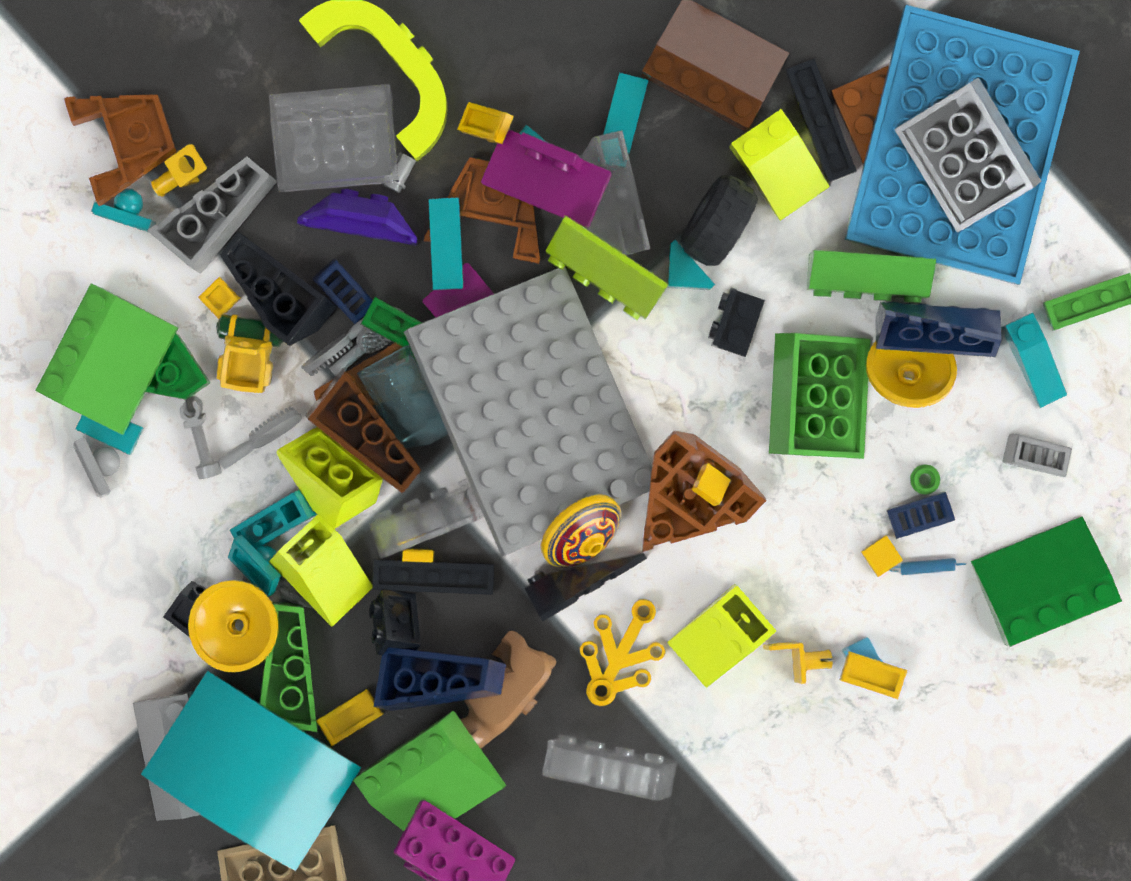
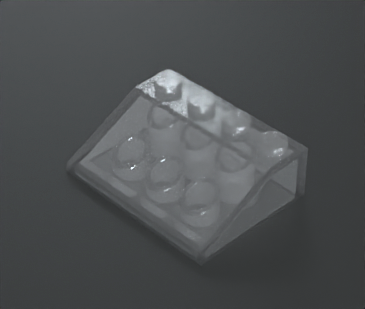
(334, 138)

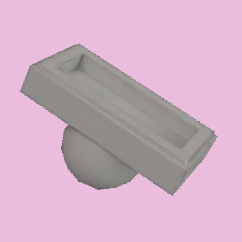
(101, 463)

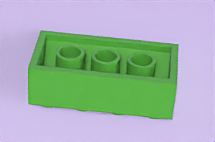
(870, 275)

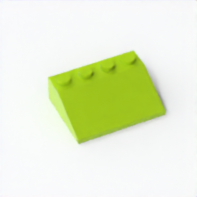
(605, 268)

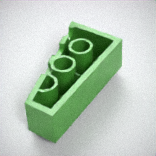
(287, 671)

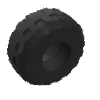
(719, 220)

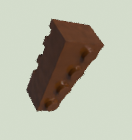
(358, 428)

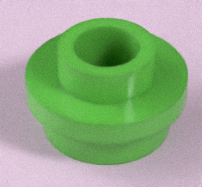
(934, 479)

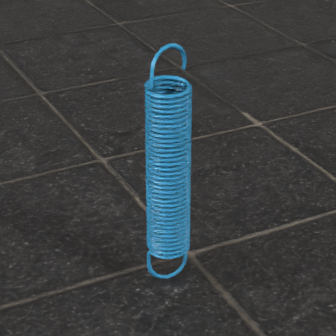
(931, 566)

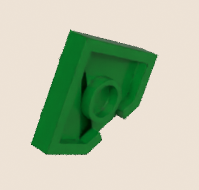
(178, 373)

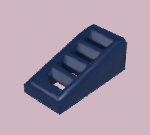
(324, 273)
(945, 507)

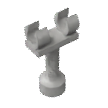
(194, 420)

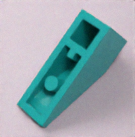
(1034, 359)
(275, 520)

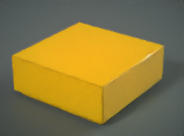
(219, 297)
(711, 484)
(418, 555)
(881, 556)

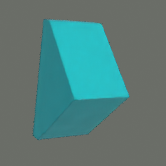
(685, 272)

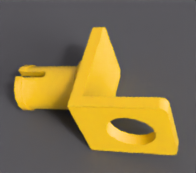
(179, 171)
(803, 660)

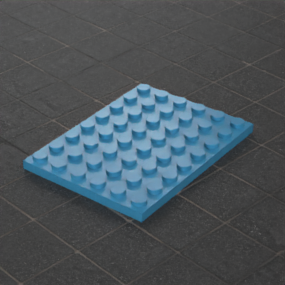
(928, 63)

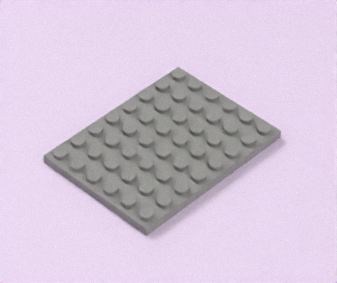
(530, 406)

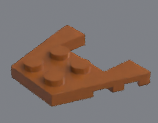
(136, 134)
(495, 207)

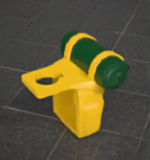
(246, 354)

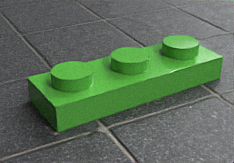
(1089, 302)

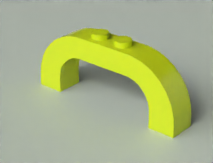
(341, 15)

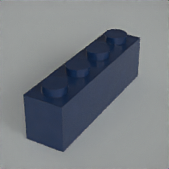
(938, 329)

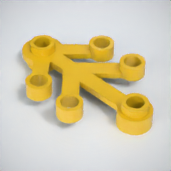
(619, 657)

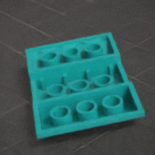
(250, 771)

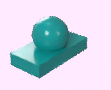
(125, 211)
(255, 564)

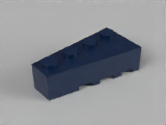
(428, 678)

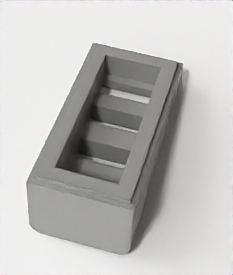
(1020, 459)

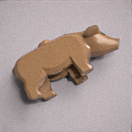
(523, 679)

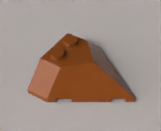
(679, 512)

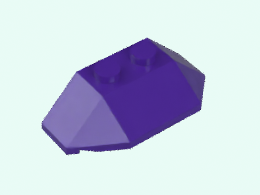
(359, 217)

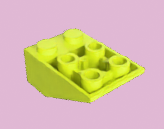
(322, 570)
(721, 636)

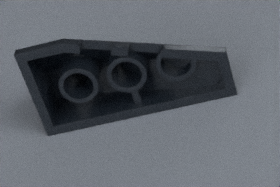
(279, 296)
(564, 587)

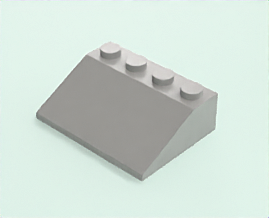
(968, 155)

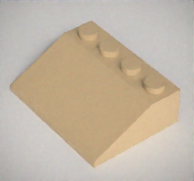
(321, 862)

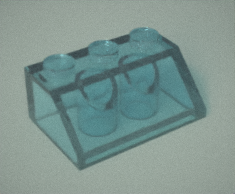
(404, 398)

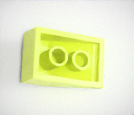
(779, 164)
(330, 477)

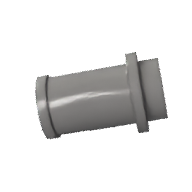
(405, 166)

